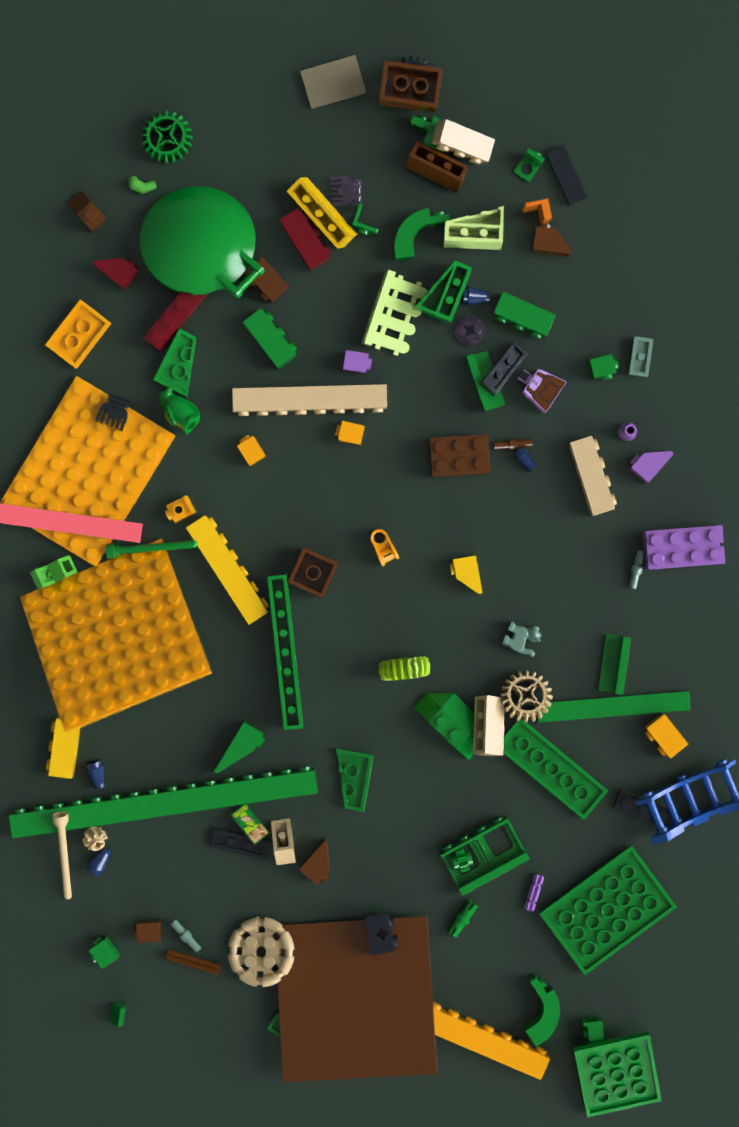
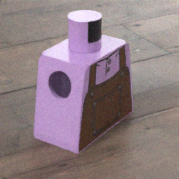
(541, 388)

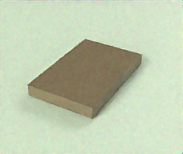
(333, 81)

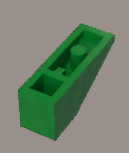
(244, 743)

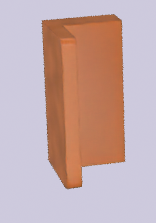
(543, 209)

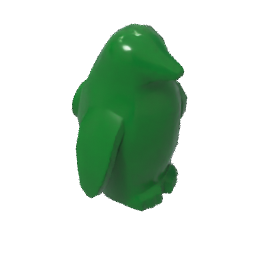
(178, 410)

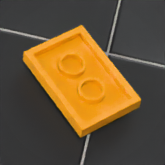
(78, 334)

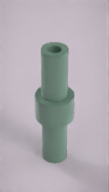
(636, 569)
(185, 936)

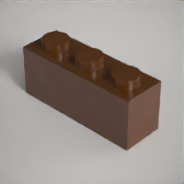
(437, 166)

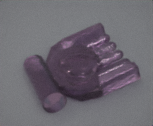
(347, 190)

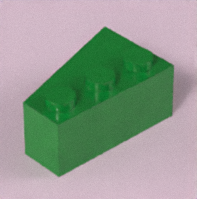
(445, 293)

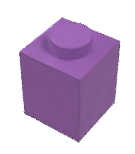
(356, 362)

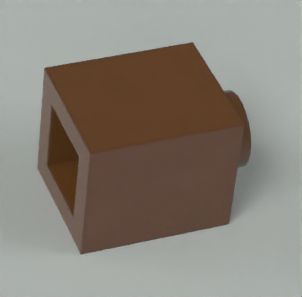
(148, 931)

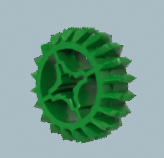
(171, 130)

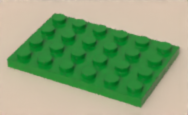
(607, 909)

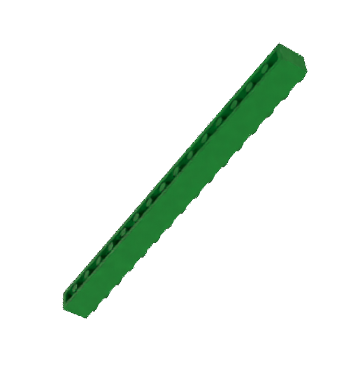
(167, 802)

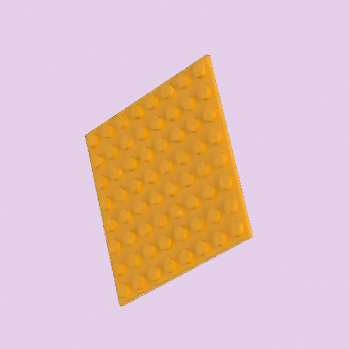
(114, 636)

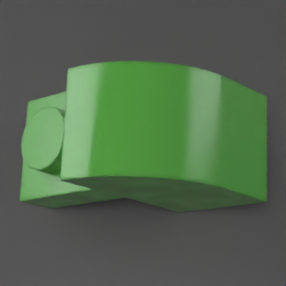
(53, 572)

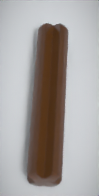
(191, 961)

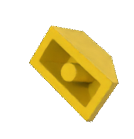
(467, 572)

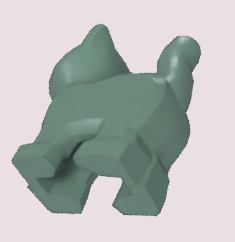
(519, 637)

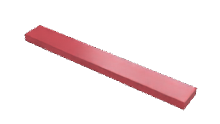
(70, 523)

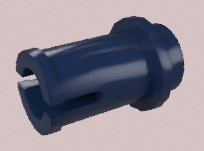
(525, 459)

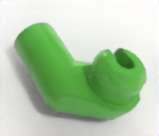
(141, 187)

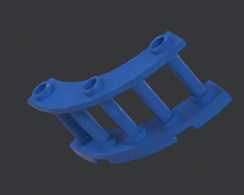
(697, 816)

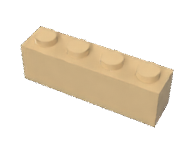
(591, 475)

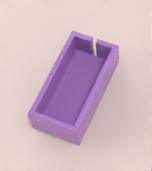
(683, 547)

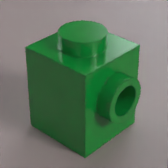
(603, 367)
(103, 952)

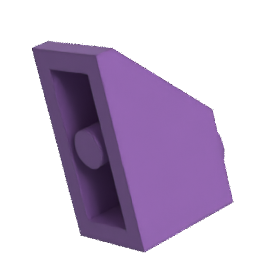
(649, 464)

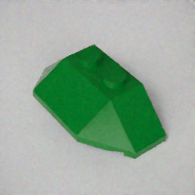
(450, 718)

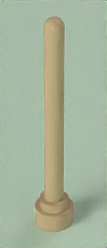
(60, 820)

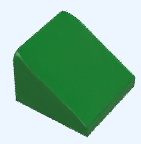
(117, 1014)

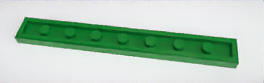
(617, 706)

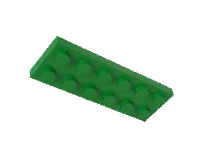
(552, 768)

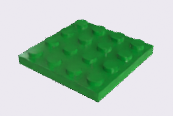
(617, 1074)

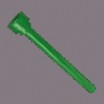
(114, 550)

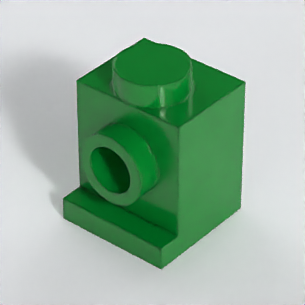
(594, 1029)

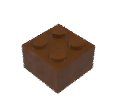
(313, 572)

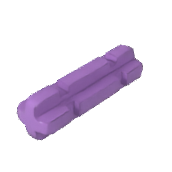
(533, 893)

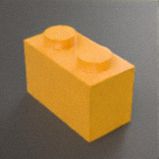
(665, 735)

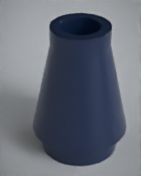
(474, 296)
(95, 771)
(99, 861)

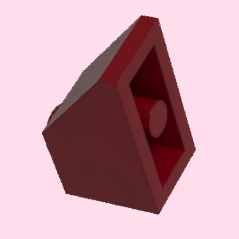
(118, 270)

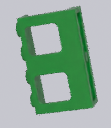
(489, 865)

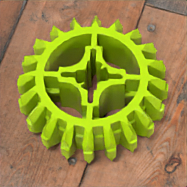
(404, 668)

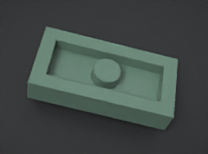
(640, 356)

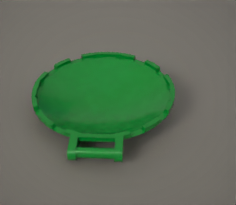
(199, 242)

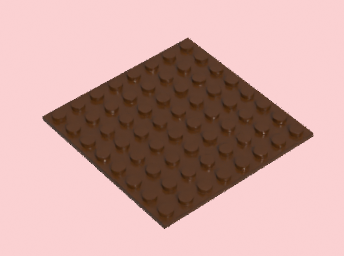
(356, 1010)

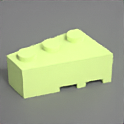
(476, 231)

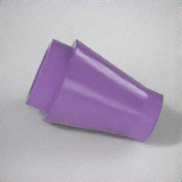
(623, 434)

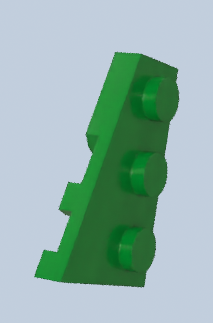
(177, 363)
(355, 777)

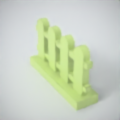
(385, 320)

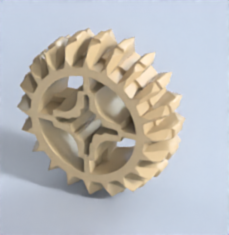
(535, 683)

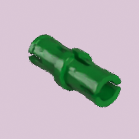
(462, 918)

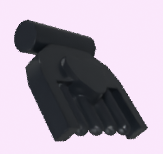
(115, 410)

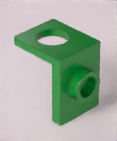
(532, 158)
(363, 229)

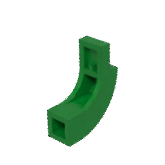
(410, 227)
(547, 1020)

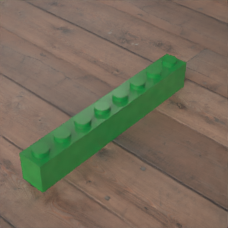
(285, 652)

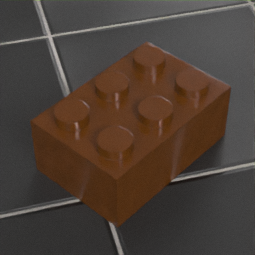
(410, 86)
(459, 455)

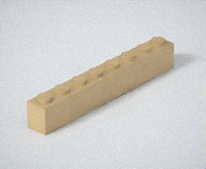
(309, 399)

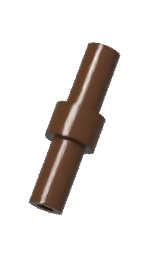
(512, 444)

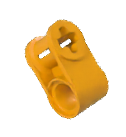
(384, 548)

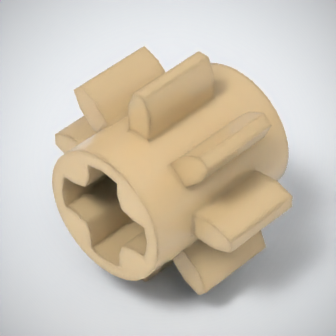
(94, 838)

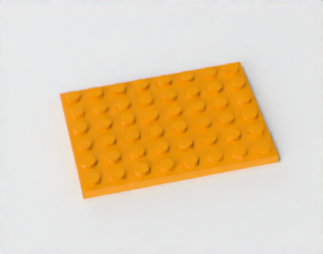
(88, 466)

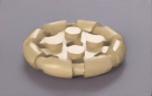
(253, 960)

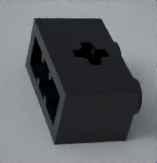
(377, 943)

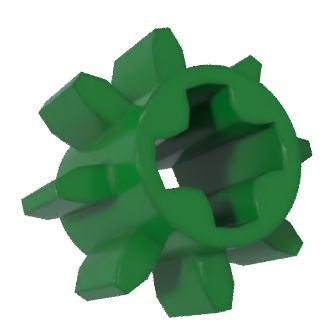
(462, 860)

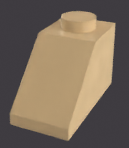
(283, 841)

